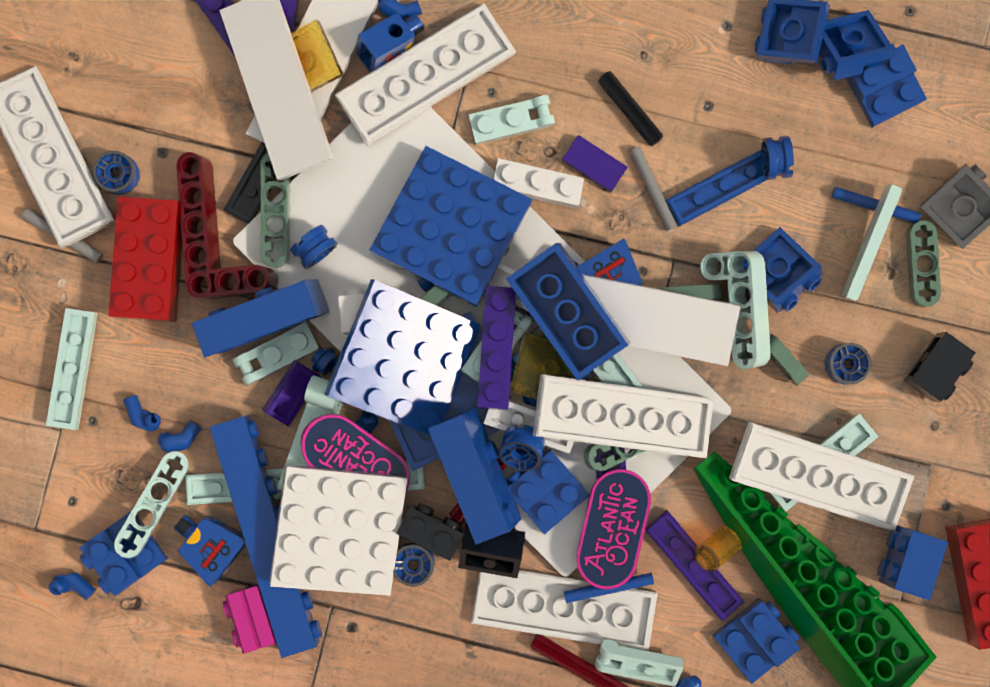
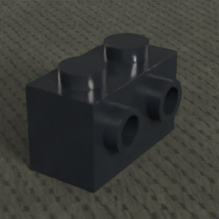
(940, 367)
(431, 531)
(495, 556)

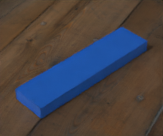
(717, 189)

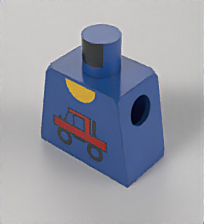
(387, 40)
(613, 264)
(209, 546)

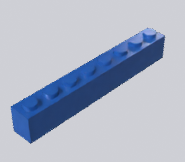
(258, 518)

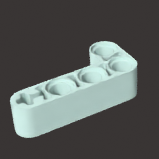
(755, 309)
(317, 405)

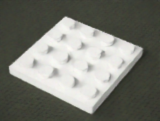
(337, 530)

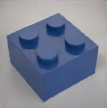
(912, 562)

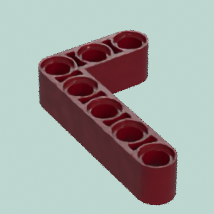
(208, 237)

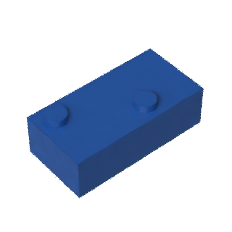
(568, 311)
(260, 317)
(475, 475)

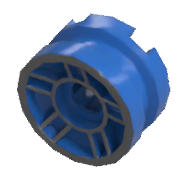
(777, 157)
(105, 178)
(314, 247)
(859, 360)
(521, 449)
(419, 575)

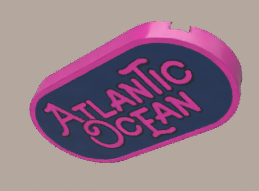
(340, 444)
(613, 529)

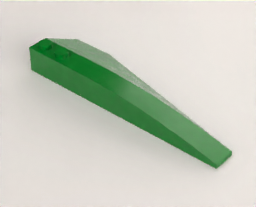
(827, 604)

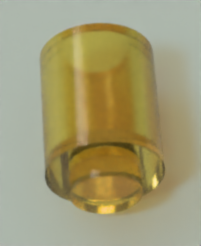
(717, 549)

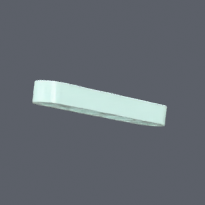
(147, 502)

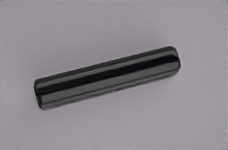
(630, 108)

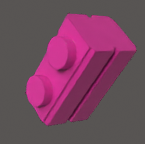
(249, 619)

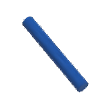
(871, 203)
(591, 591)

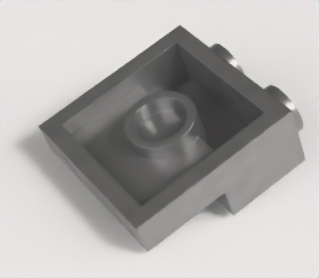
(961, 204)

